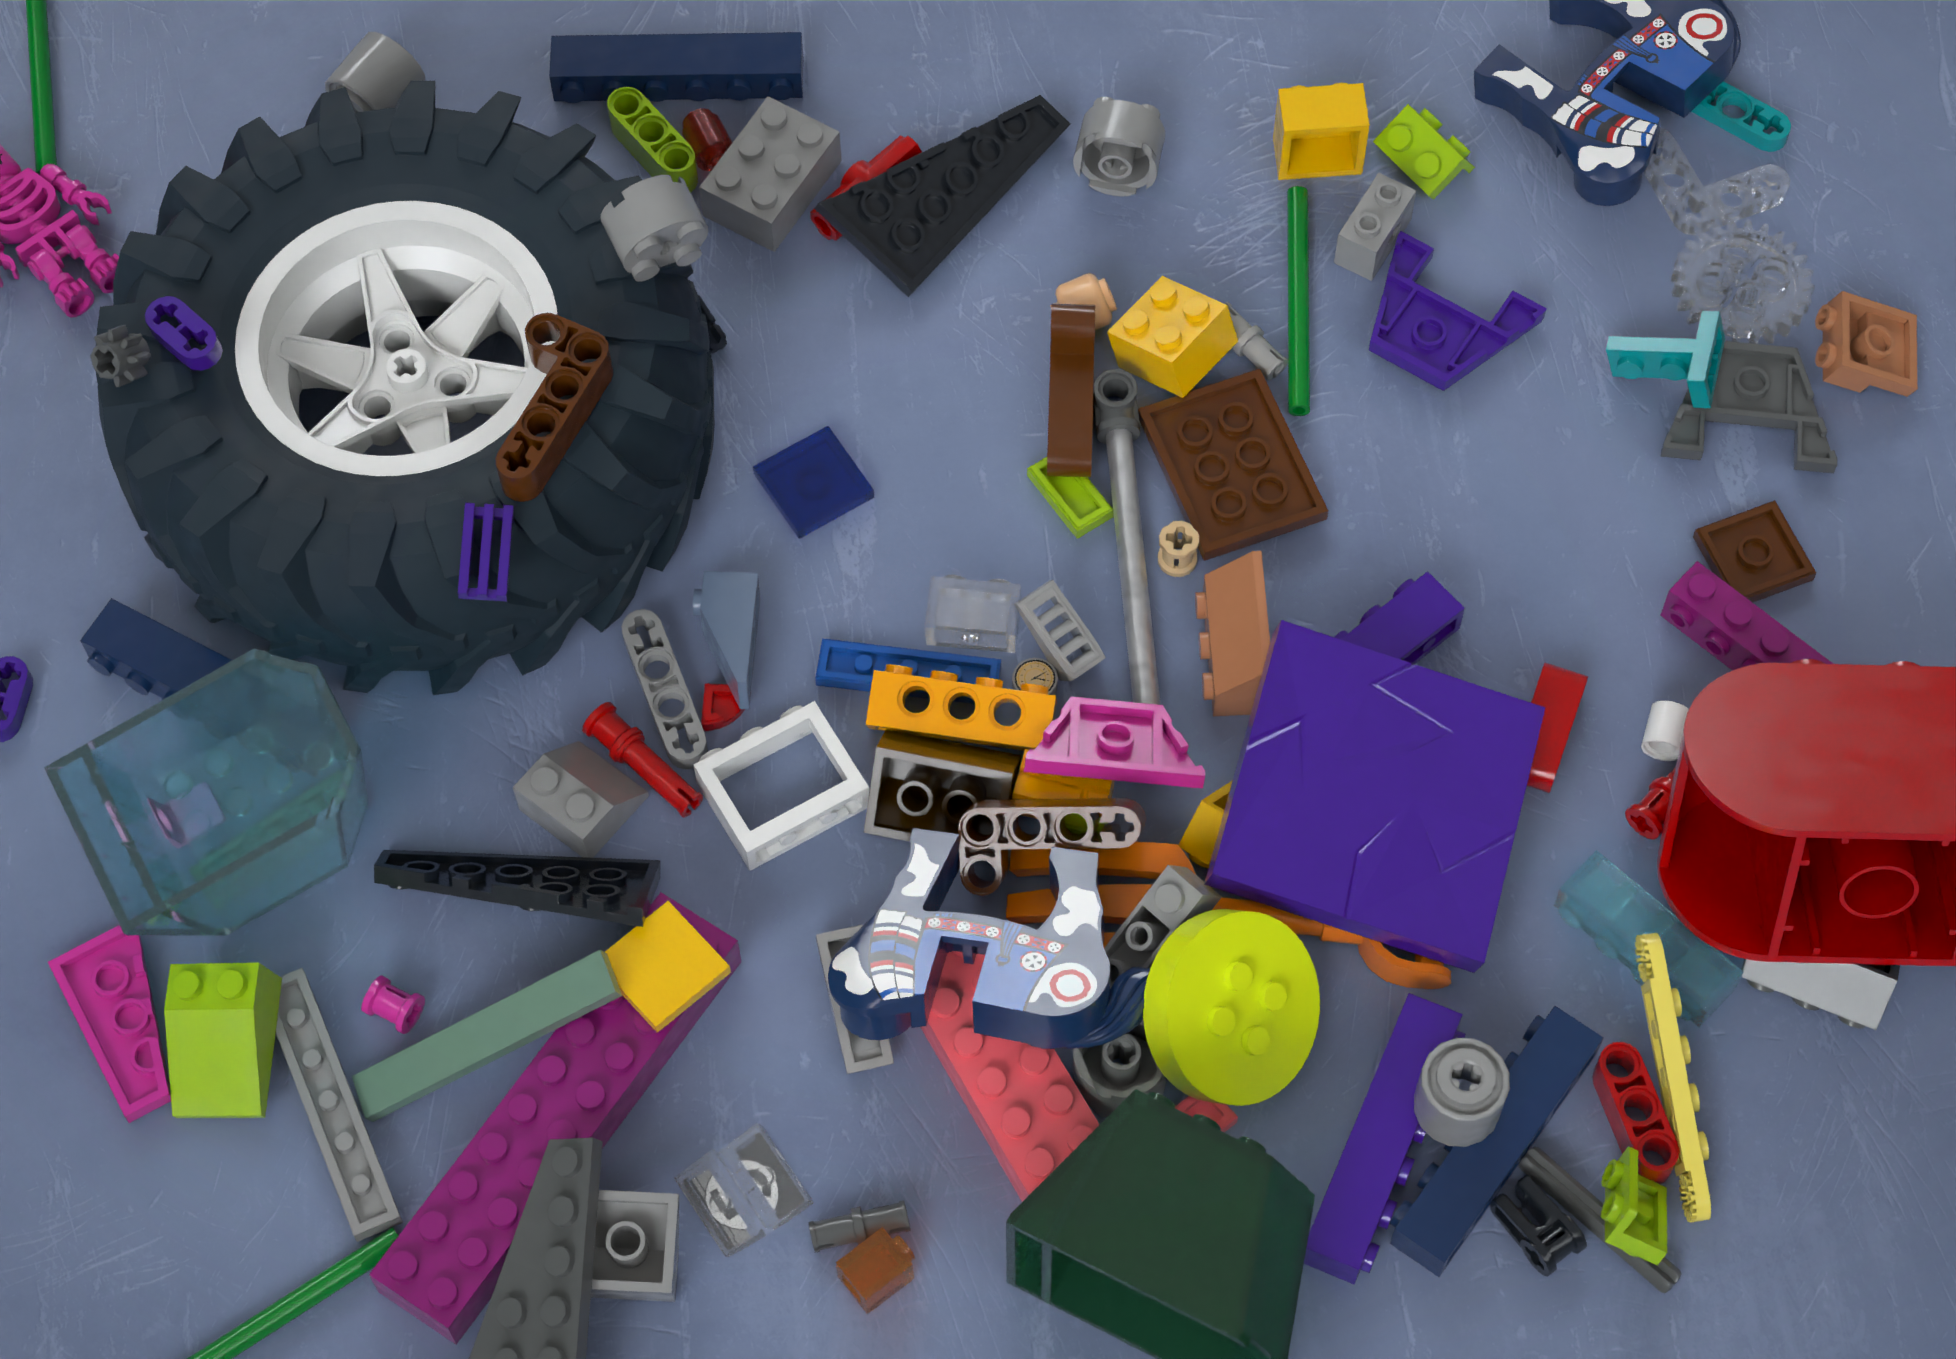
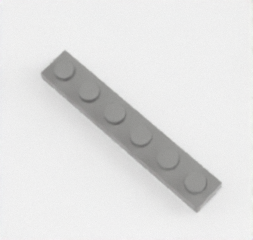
(333, 1110)

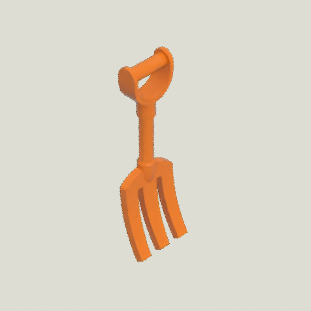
(1150, 860)

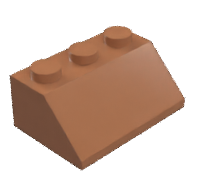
(1235, 634)

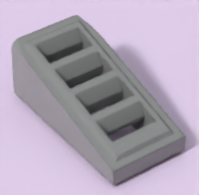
(1071, 623)

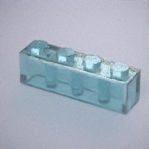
(1617, 909)

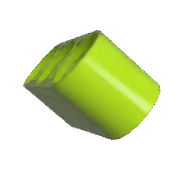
(648, 125)

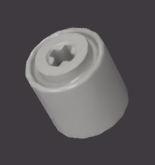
(375, 73)
(1454, 1114)

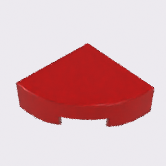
(719, 707)

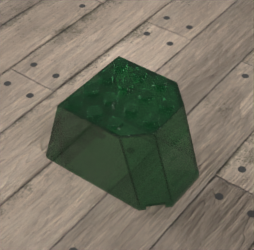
(1167, 1236)

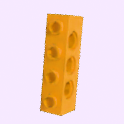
(894, 684)

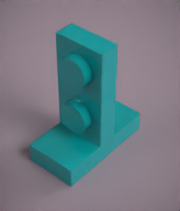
(1674, 358)

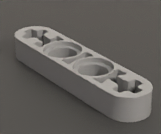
(664, 688)

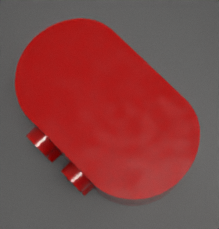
(1818, 814)

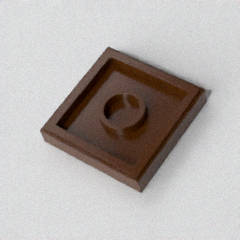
(1755, 552)

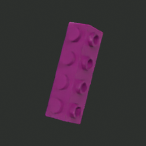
(1730, 623)

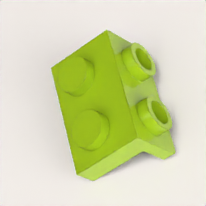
(1423, 151)
(1634, 1210)

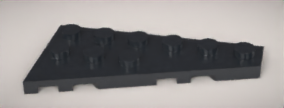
(930, 202)
(559, 884)

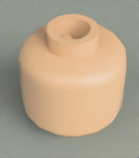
(1090, 291)

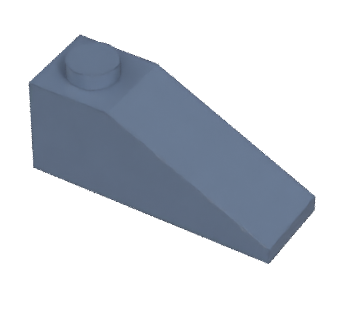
(729, 624)

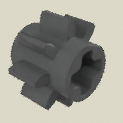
(120, 355)

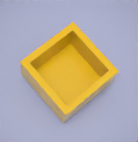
(1320, 131)
(1172, 336)

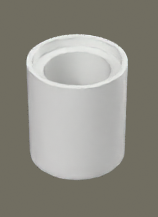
(1664, 730)

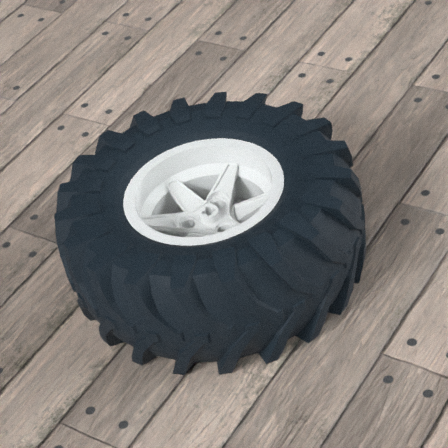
(362, 233)

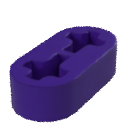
(189, 327)
(17, 696)

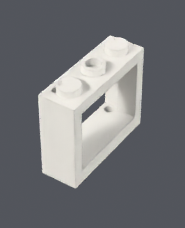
(803, 820)

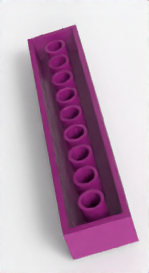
(573, 1088)

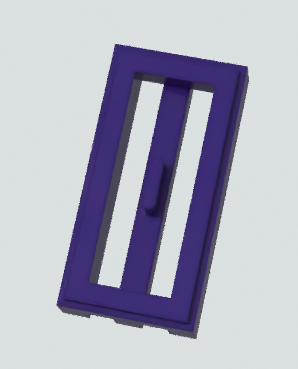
(488, 514)

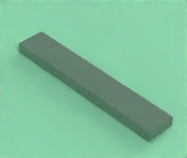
(486, 1035)

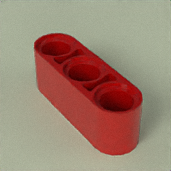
(1560, 694)
(1638, 1092)

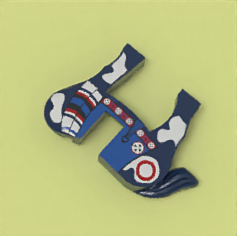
(1661, 51)
(1033, 983)

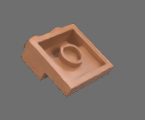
(1867, 345)

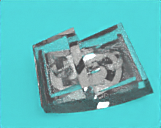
(743, 1190)

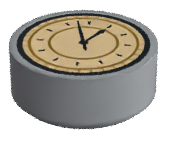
(1036, 672)

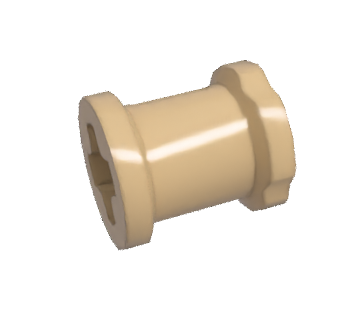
(1169, 541)

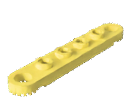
(1670, 1056)

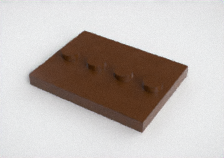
(1232, 464)

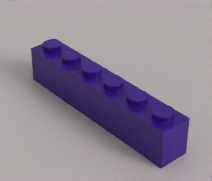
(1378, 1146)

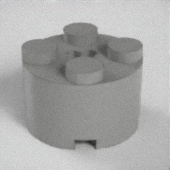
(1119, 146)
(655, 226)
(1109, 1083)

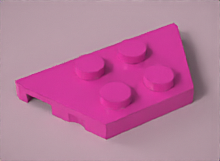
(1115, 744)

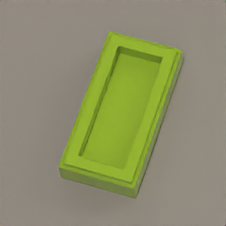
(1072, 498)

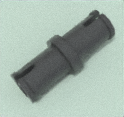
(858, 1225)

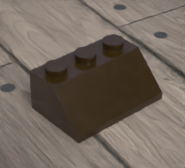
(933, 784)

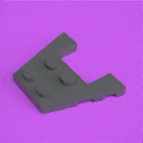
(1761, 389)

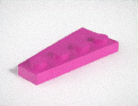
(116, 1012)

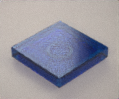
(813, 482)

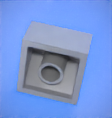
(578, 797)
(636, 1246)

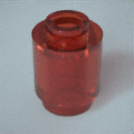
(706, 136)

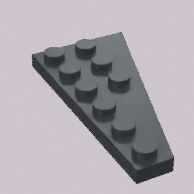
(547, 1276)

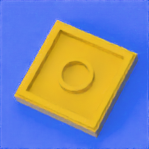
(665, 966)

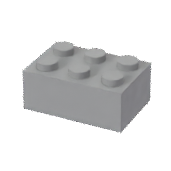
(770, 173)

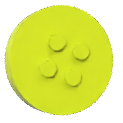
(1231, 1007)

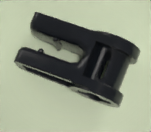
(1541, 1244)

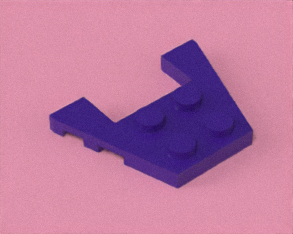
(1433, 334)

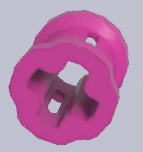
(393, 1004)

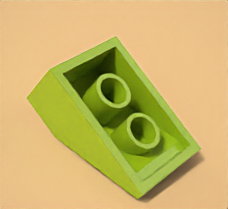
(220, 1038)

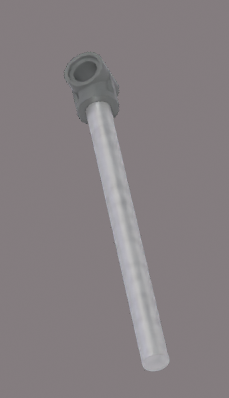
(1117, 428)

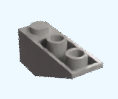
(1166, 905)

